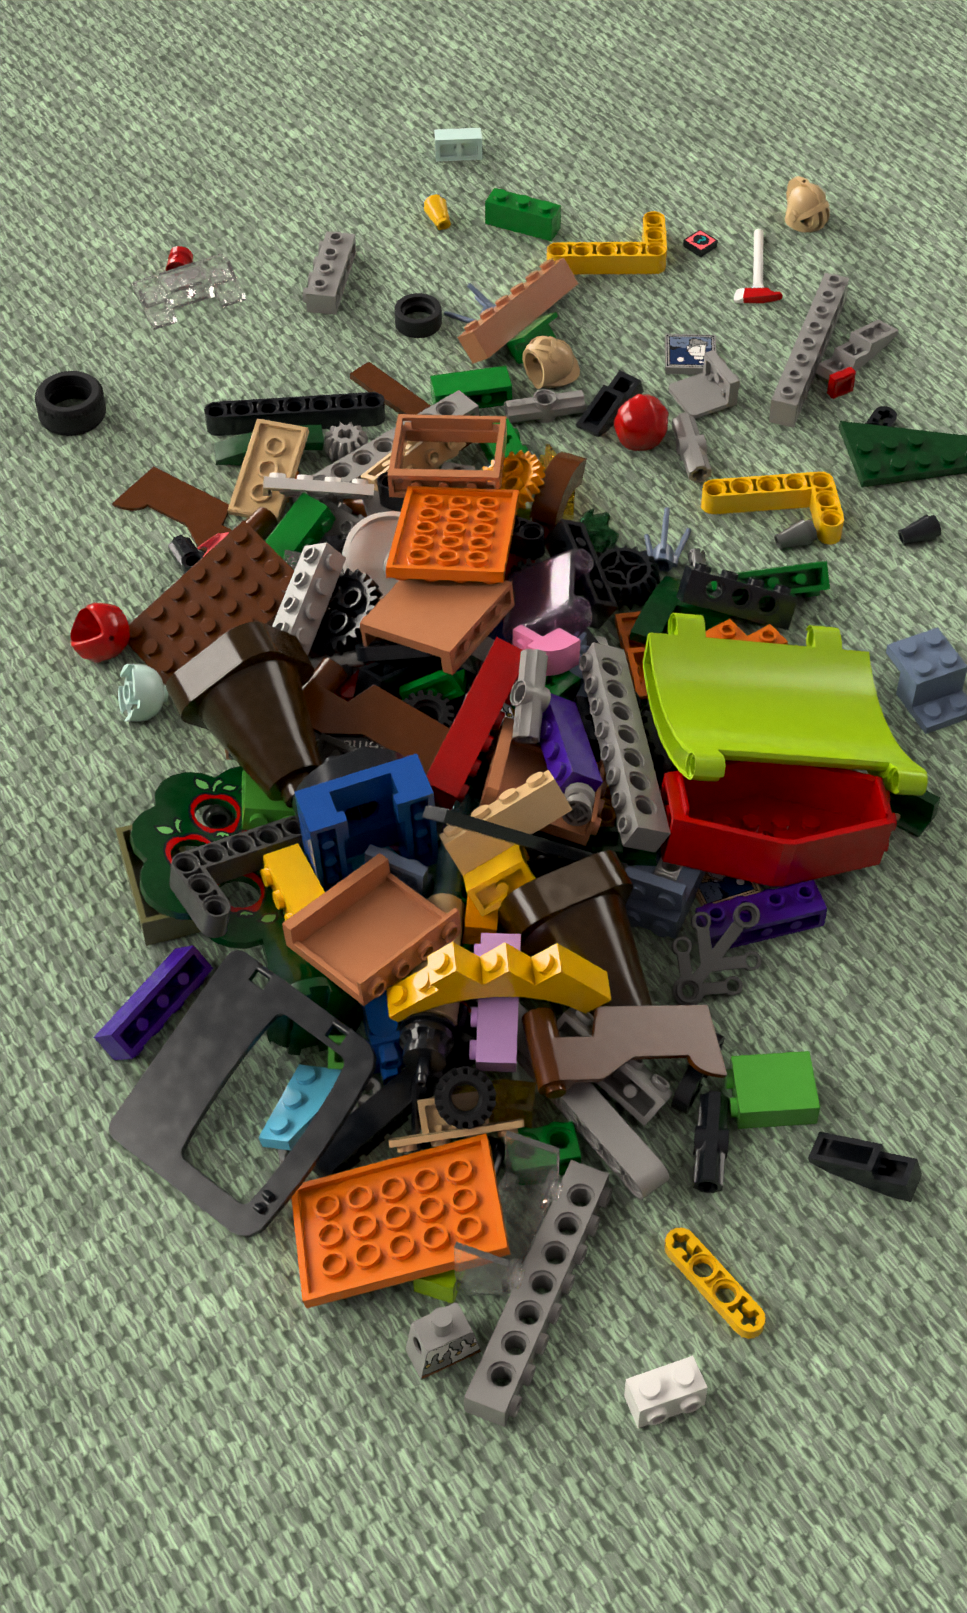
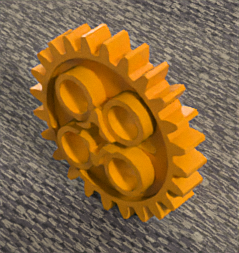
(521, 473)

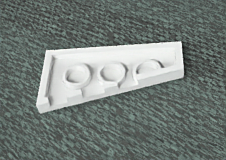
(317, 488)

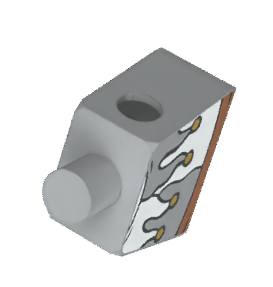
(443, 1340)

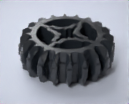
(629, 574)

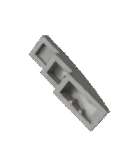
(860, 348)

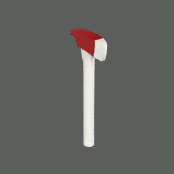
(758, 292)

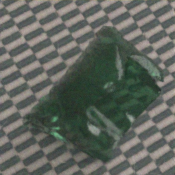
(598, 530)

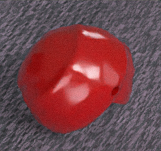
(641, 422)
(100, 632)

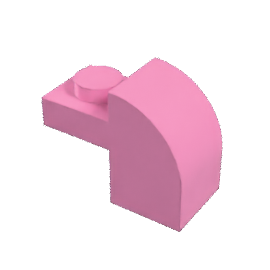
(559, 645)

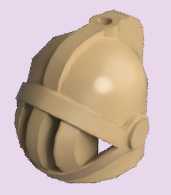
(806, 203)
(550, 363)

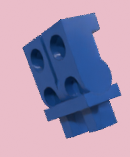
(384, 1037)

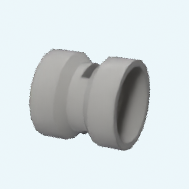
(581, 799)

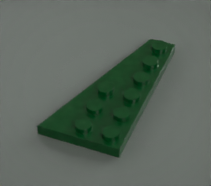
(901, 454)

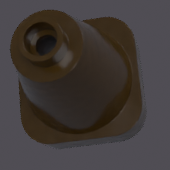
(254, 704)
(586, 914)

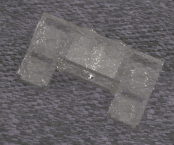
(185, 286)

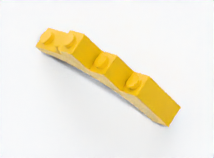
(503, 972)

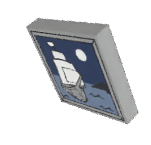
(686, 352)

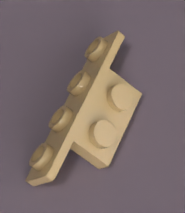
(439, 1132)

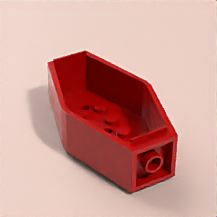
(777, 822)

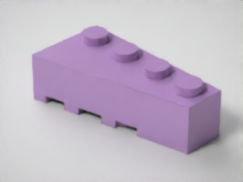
(495, 1018)

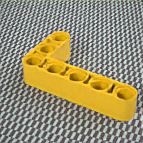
(618, 257)
(780, 492)

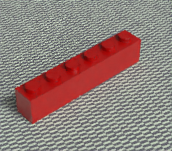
(473, 724)

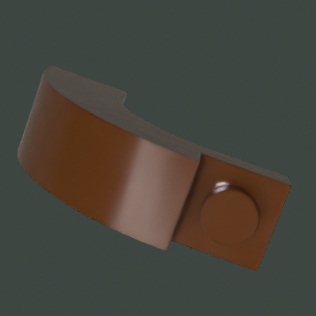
(561, 478)

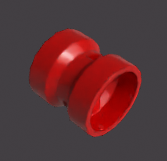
(178, 257)

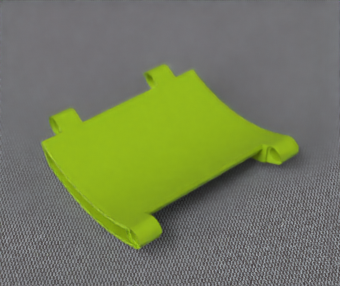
(769, 705)

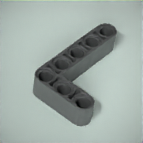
(200, 869)

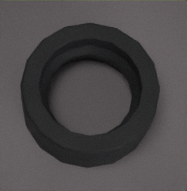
(418, 327)

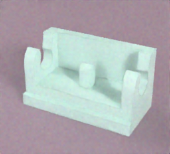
(458, 144)

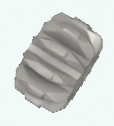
(343, 440)

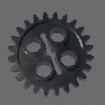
(352, 595)

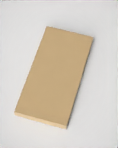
(272, 449)

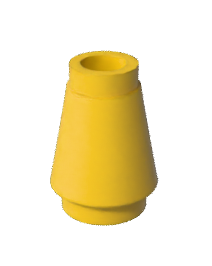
(437, 211)

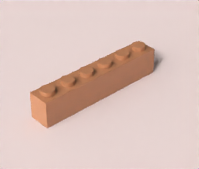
(517, 310)

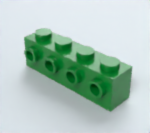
(801, 578)

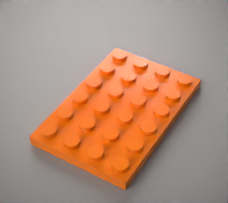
(453, 534)
(396, 1220)

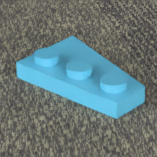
(298, 1106)

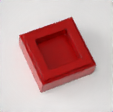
(841, 382)

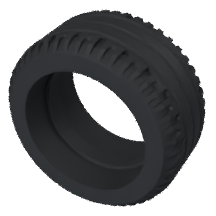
(73, 419)

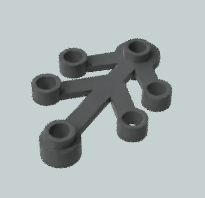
(711, 959)

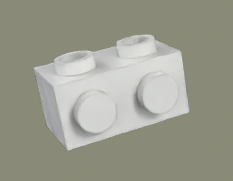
(665, 1392)

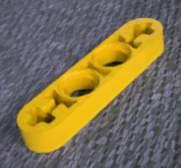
(717, 1280)

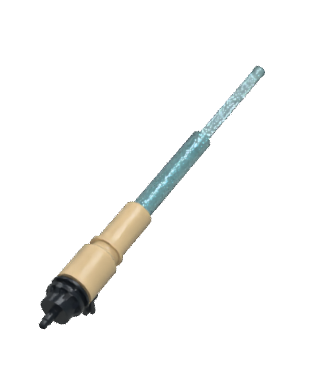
(431, 1034)

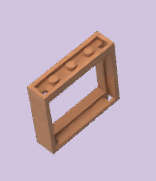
(446, 429)

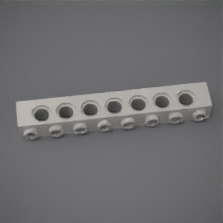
(808, 350)
(366, 456)
(624, 748)
(497, 1403)

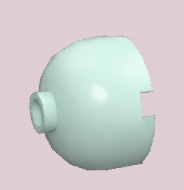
(142, 688)

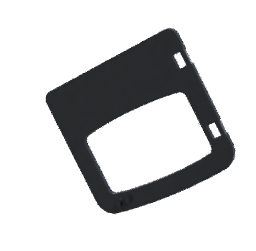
(196, 1065)

